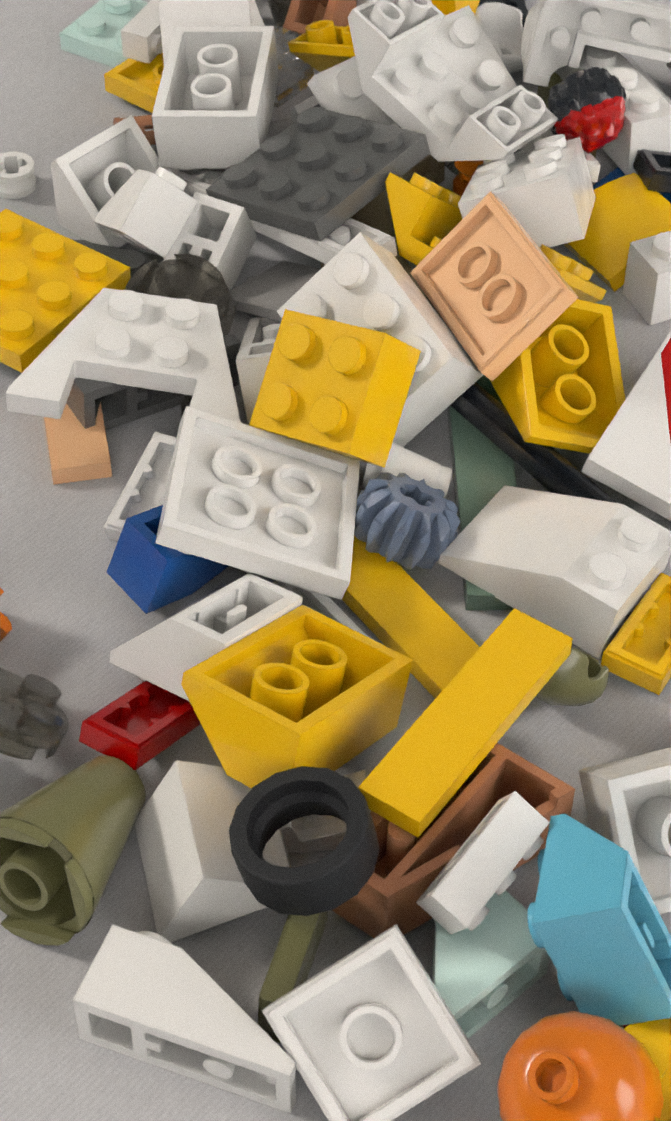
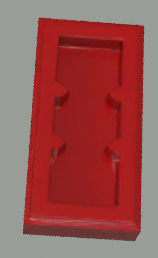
(139, 724)

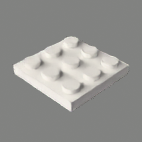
(261, 503)

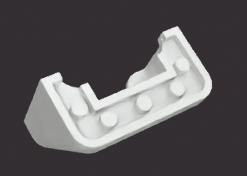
(561, 28)

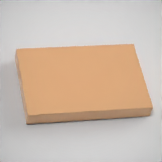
(493, 286)

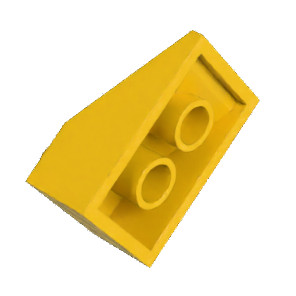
(566, 380)

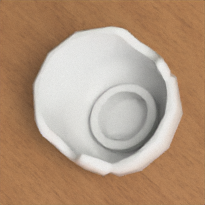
(504, 30)

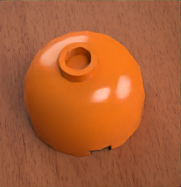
(578, 1071)

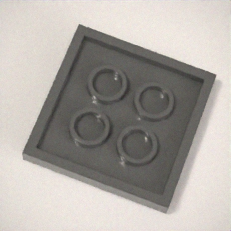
(319, 171)

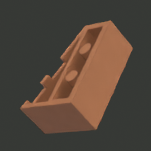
(411, 863)

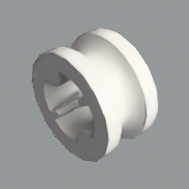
(16, 175)

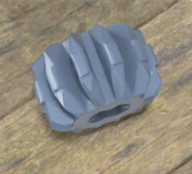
(405, 520)

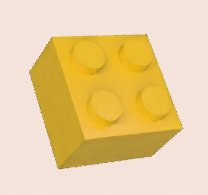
(335, 386)

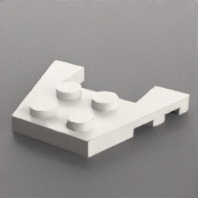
(137, 344)

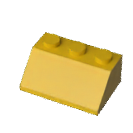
(297, 696)

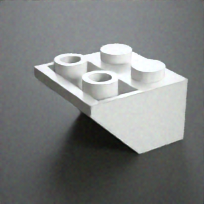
(203, 631)

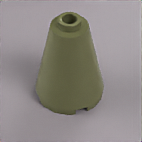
(64, 848)

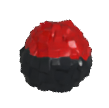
(588, 107)

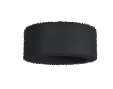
(317, 885)

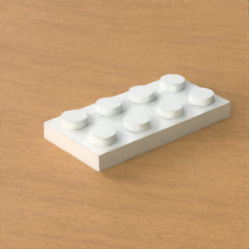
(457, 40)

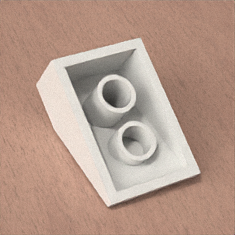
(562, 560)

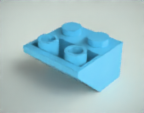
(600, 926)

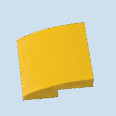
(620, 215)

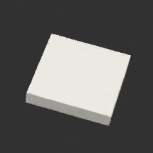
(372, 1033)

